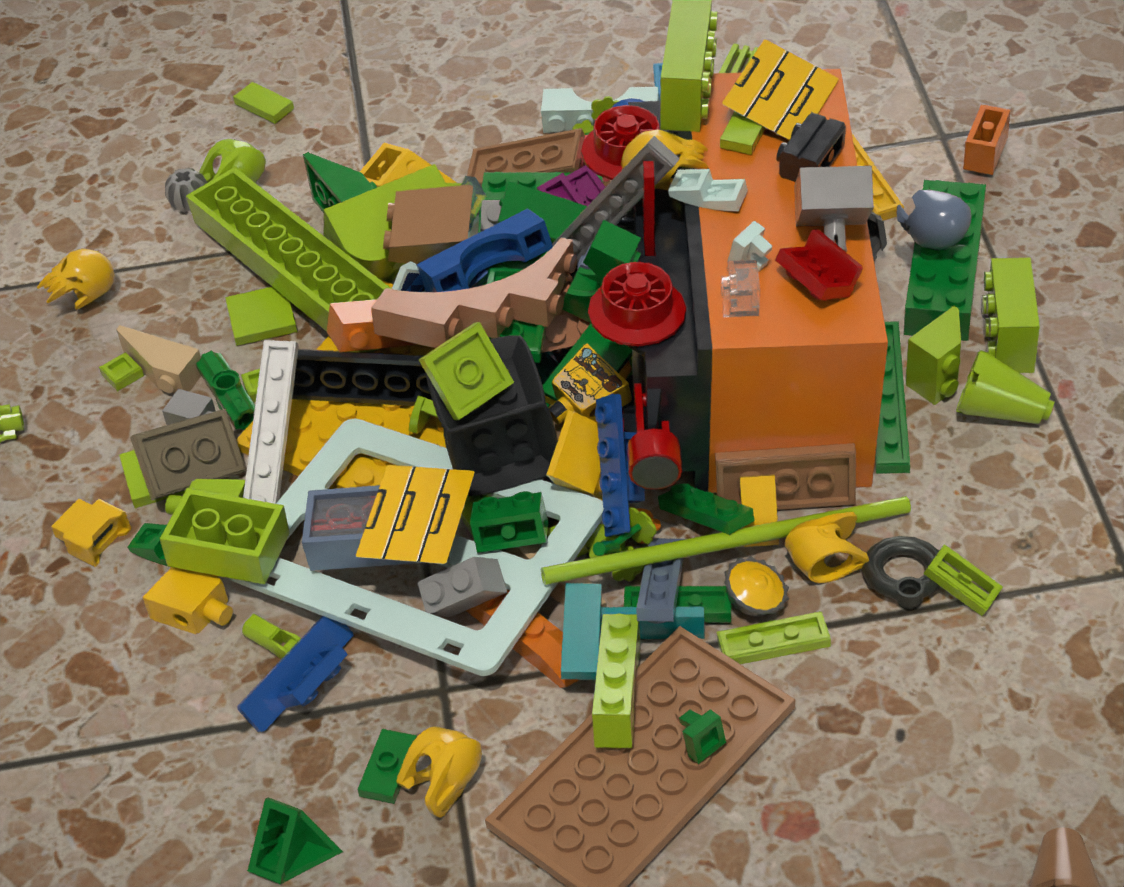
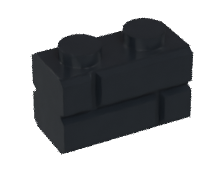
(811, 145)

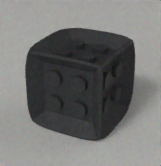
(507, 436)

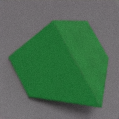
(288, 843)

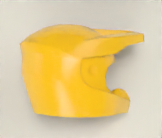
(822, 537)
(452, 766)

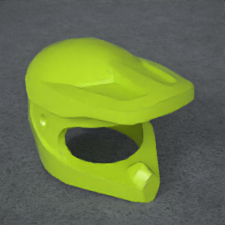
(234, 154)

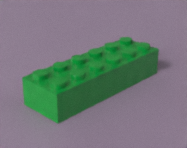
(946, 276)

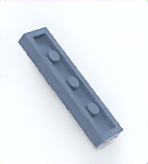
(659, 588)

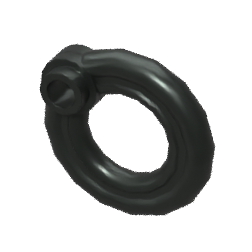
(907, 590)

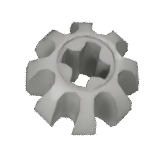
(181, 184)

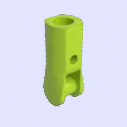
(269, 635)

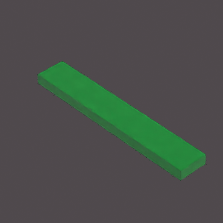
(892, 439)

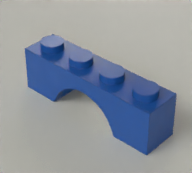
(510, 240)

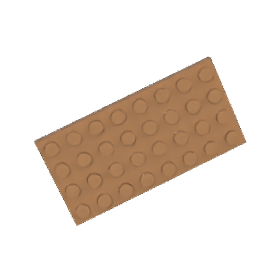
(609, 811)

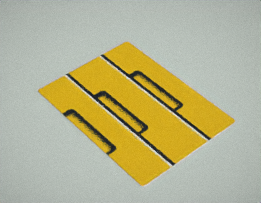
(779, 89)
(415, 514)

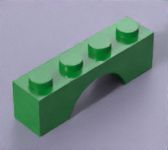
(608, 250)

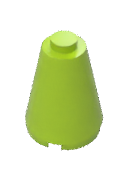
(1002, 393)

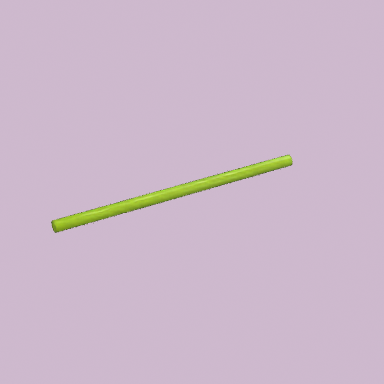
(710, 543)

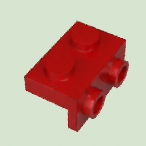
(821, 267)

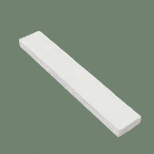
(271, 421)

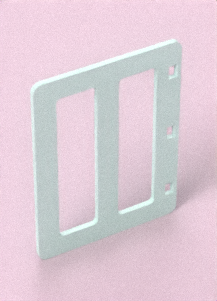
(404, 625)

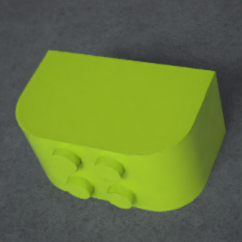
(361, 222)

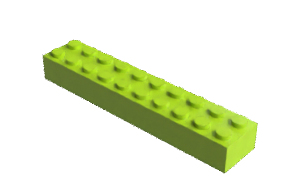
(281, 246)

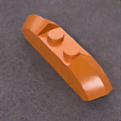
(538, 644)

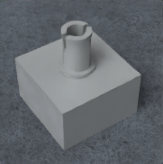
(834, 199)

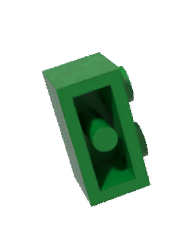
(509, 521)

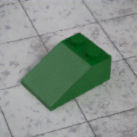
(333, 182)

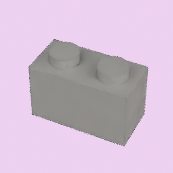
(462, 586)

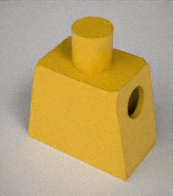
(188, 600)

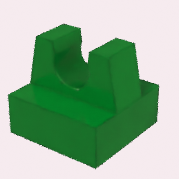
(702, 734)

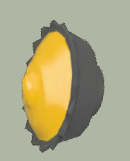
(755, 587)

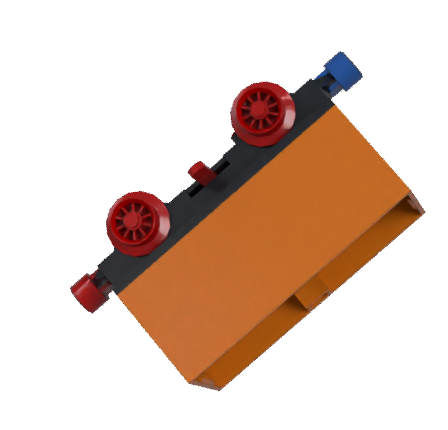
(733, 383)

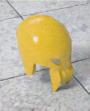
(689, 151)
(84, 272)

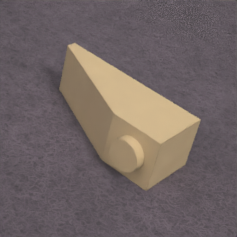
(163, 361)

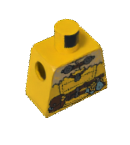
(584, 381)

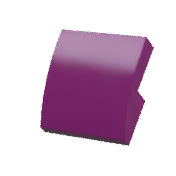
(580, 186)

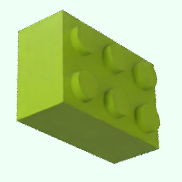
(1011, 313)
(225, 536)

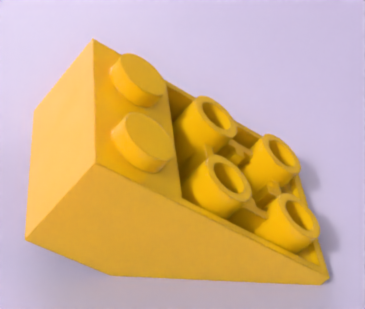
(392, 163)

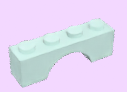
(564, 109)

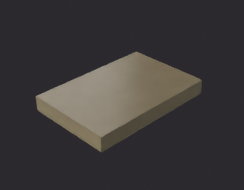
(187, 451)

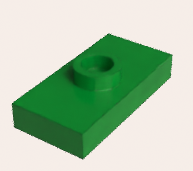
(384, 765)

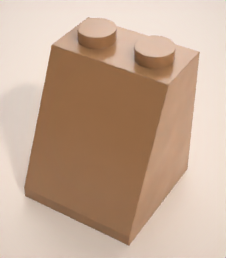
(427, 222)

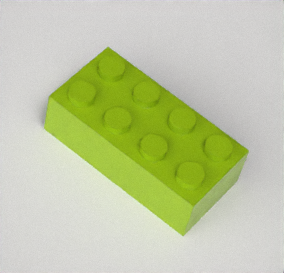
(688, 65)

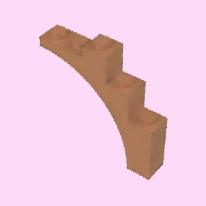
(438, 316)

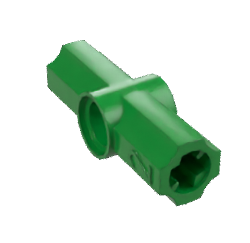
(227, 389)

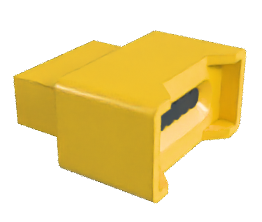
(90, 529)

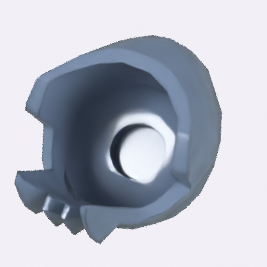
(937, 220)

